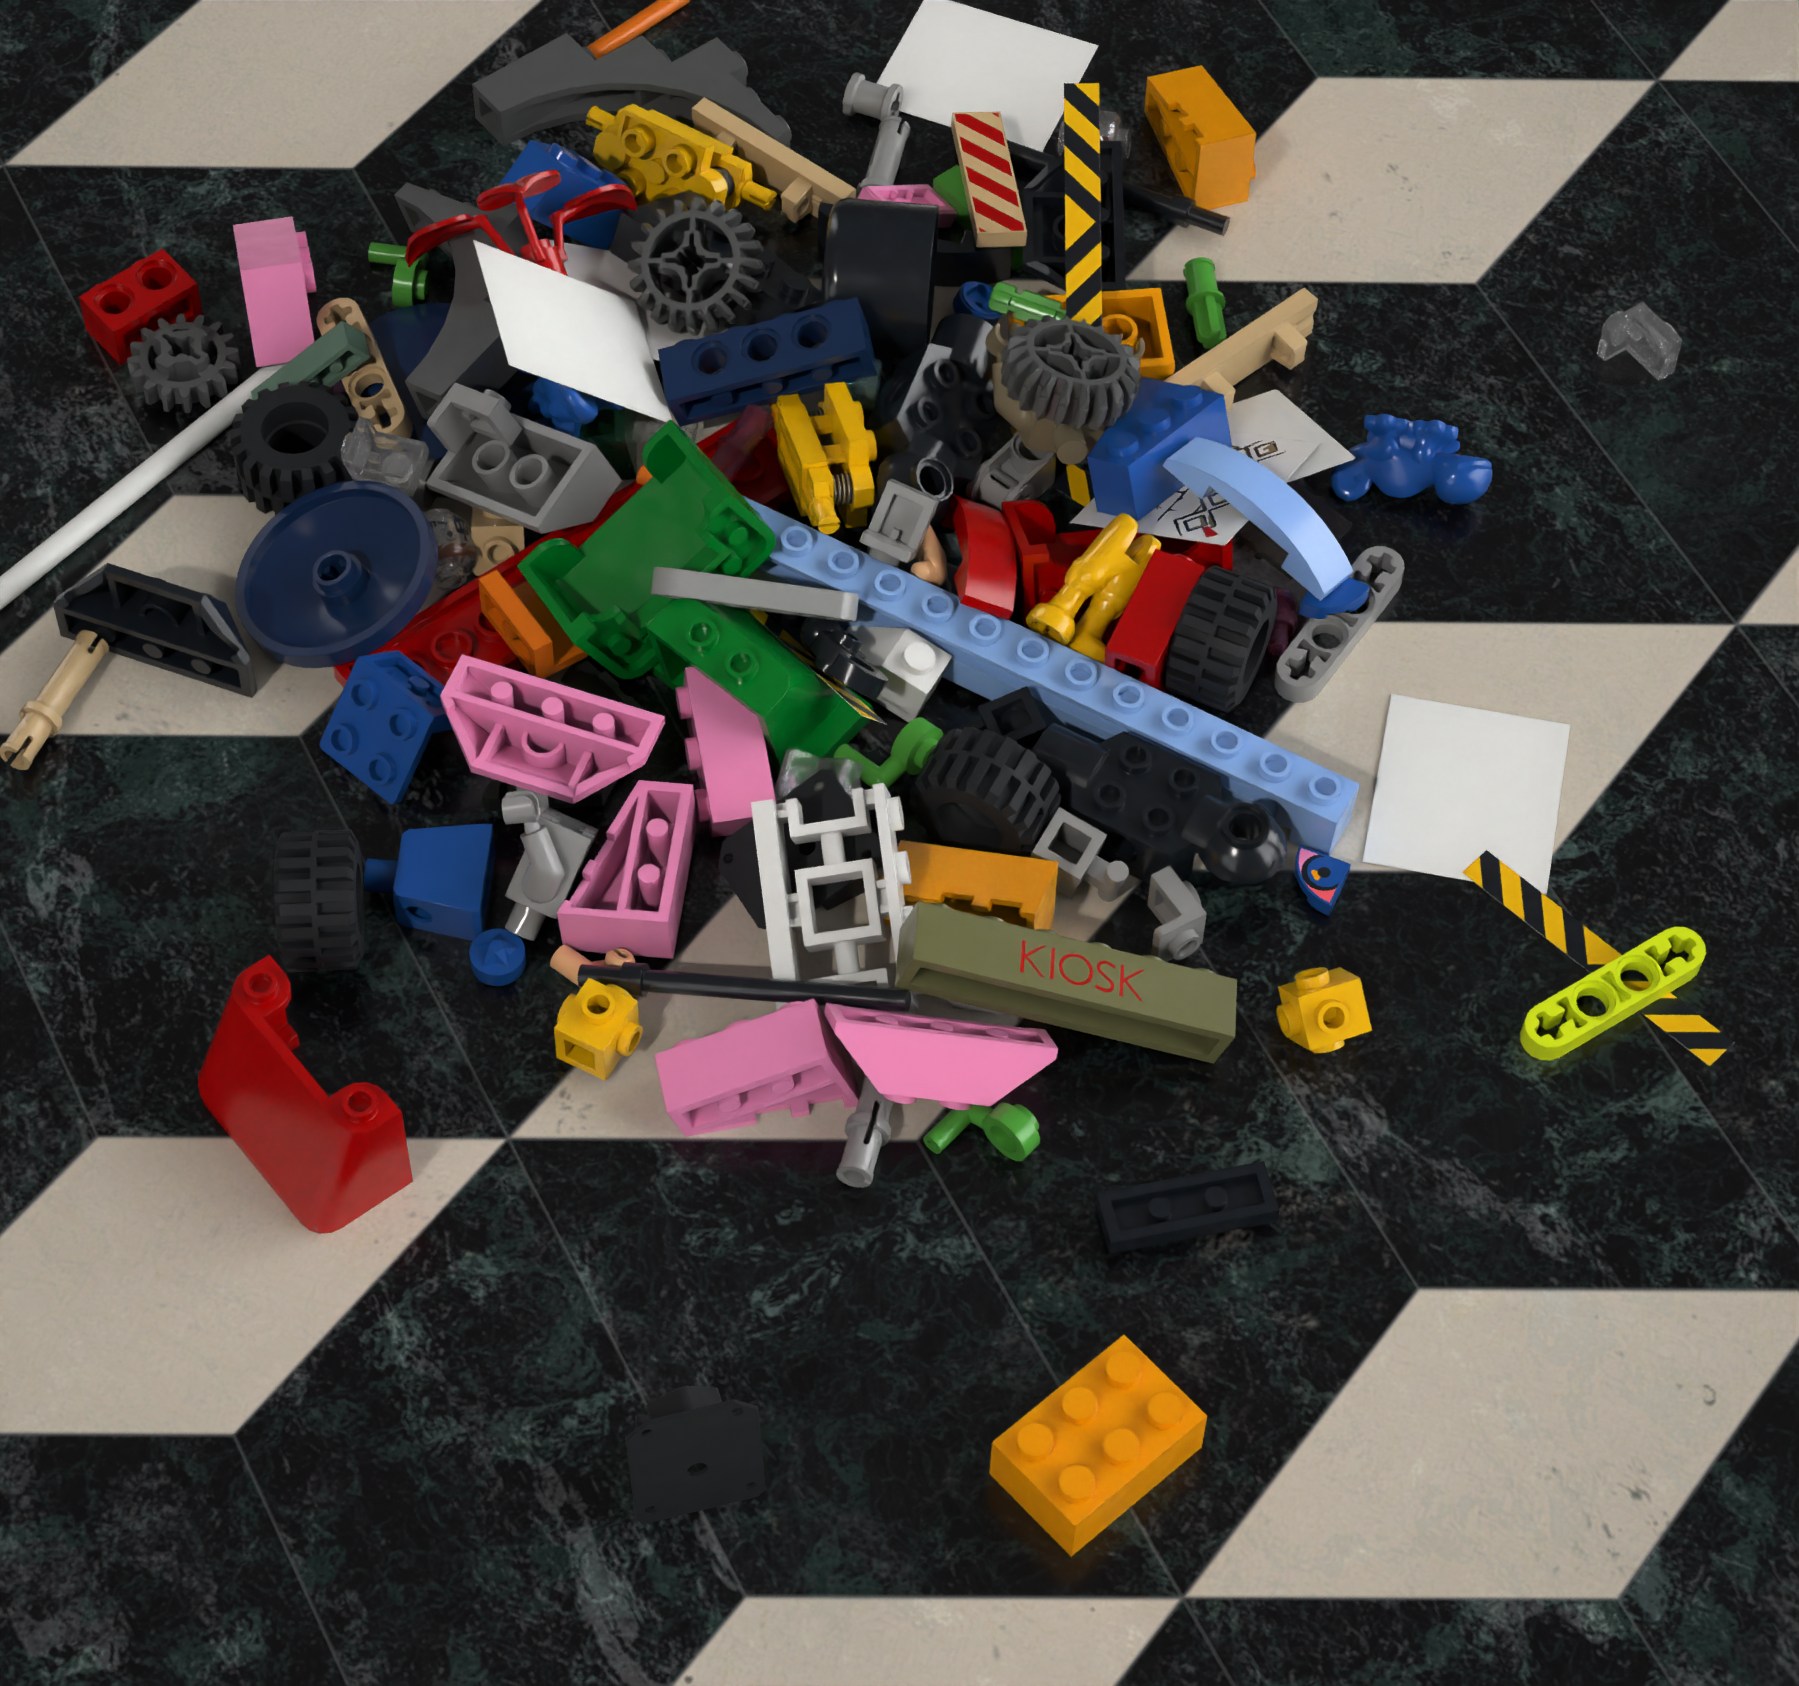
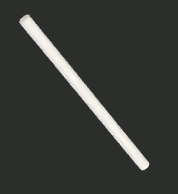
(128, 489)

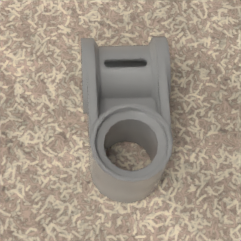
(1013, 475)

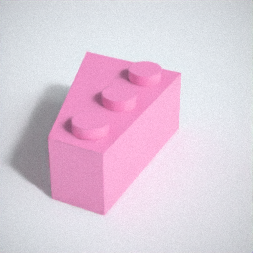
(275, 286)
(725, 751)
(639, 877)
(756, 1069)

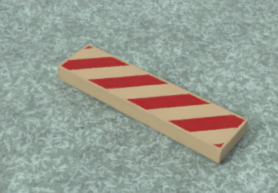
(988, 179)

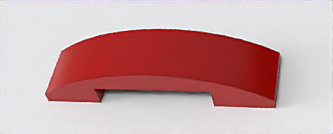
(989, 556)

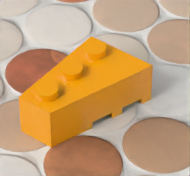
(1201, 136)
(982, 883)

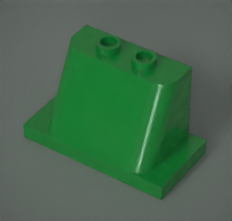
(758, 672)

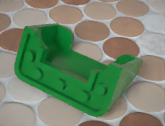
(678, 521)

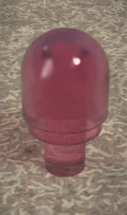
(1285, 621)

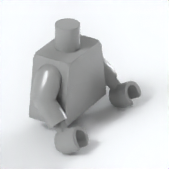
(551, 859)

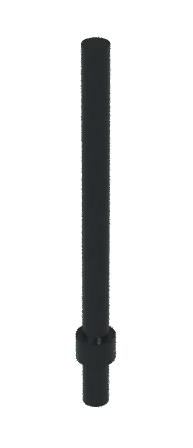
(1177, 209)
(639, 980)

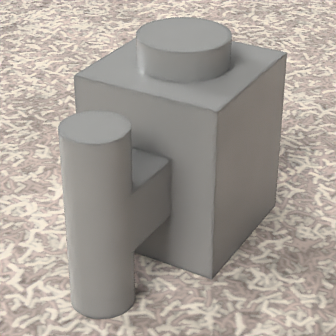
(1077, 850)

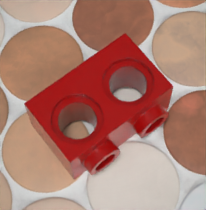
(136, 300)

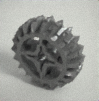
(694, 226)
(1070, 372)

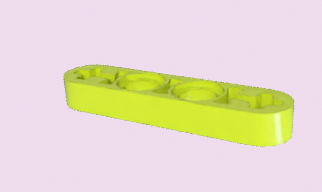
(1616, 997)

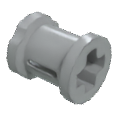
(871, 98)

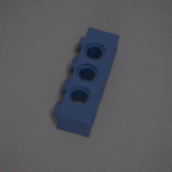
(745, 379)

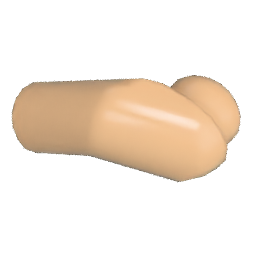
(932, 560)
(568, 961)

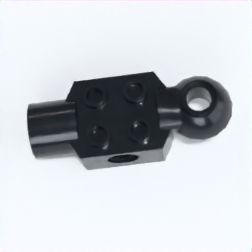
(937, 412)
(1159, 809)

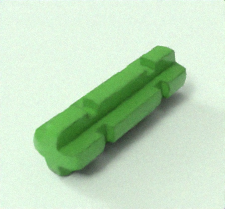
(1025, 305)

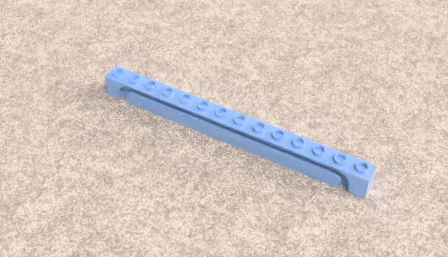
(1067, 687)

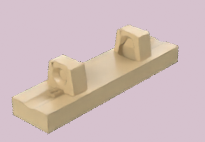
(773, 164)
(1273, 335)

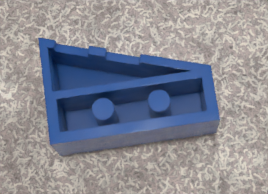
(577, 178)
(1131, 454)

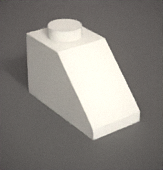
(907, 661)

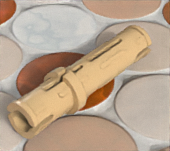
(43, 715)

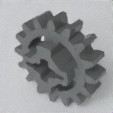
(184, 363)

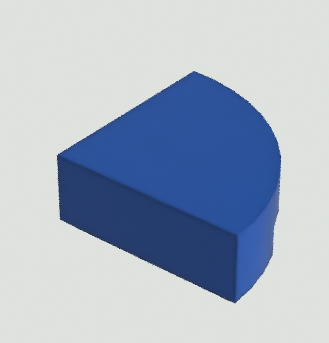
(1347, 596)

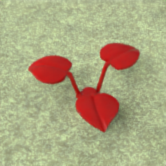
(537, 251)

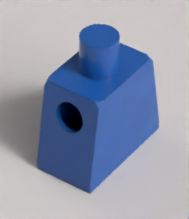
(439, 879)

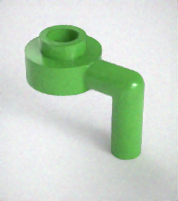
(410, 283)
(908, 753)
(1007, 1127)

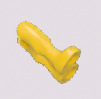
(1107, 574)

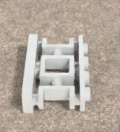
(795, 912)

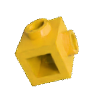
(1323, 1009)
(597, 1028)

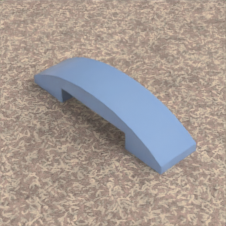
(1271, 505)

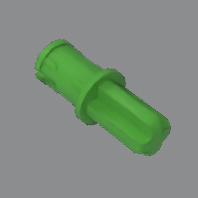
(1205, 301)

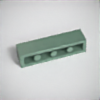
(323, 361)

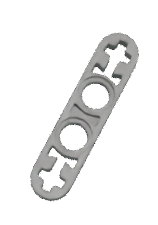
(755, 594)
(1344, 626)

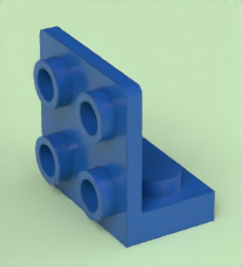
(385, 722)

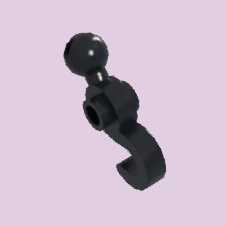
(840, 656)

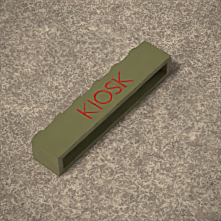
(1066, 982)

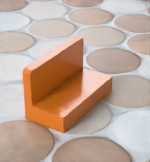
(527, 626)

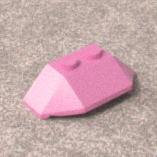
(544, 731)
(940, 1057)

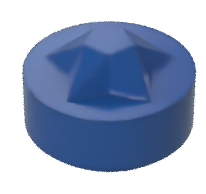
(974, 300)
(497, 957)

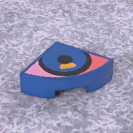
(1320, 877)

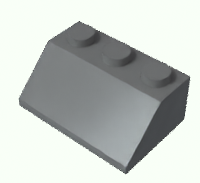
(536, 482)

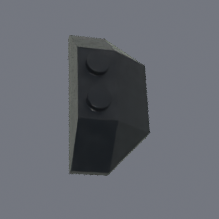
(1045, 221)
(159, 626)

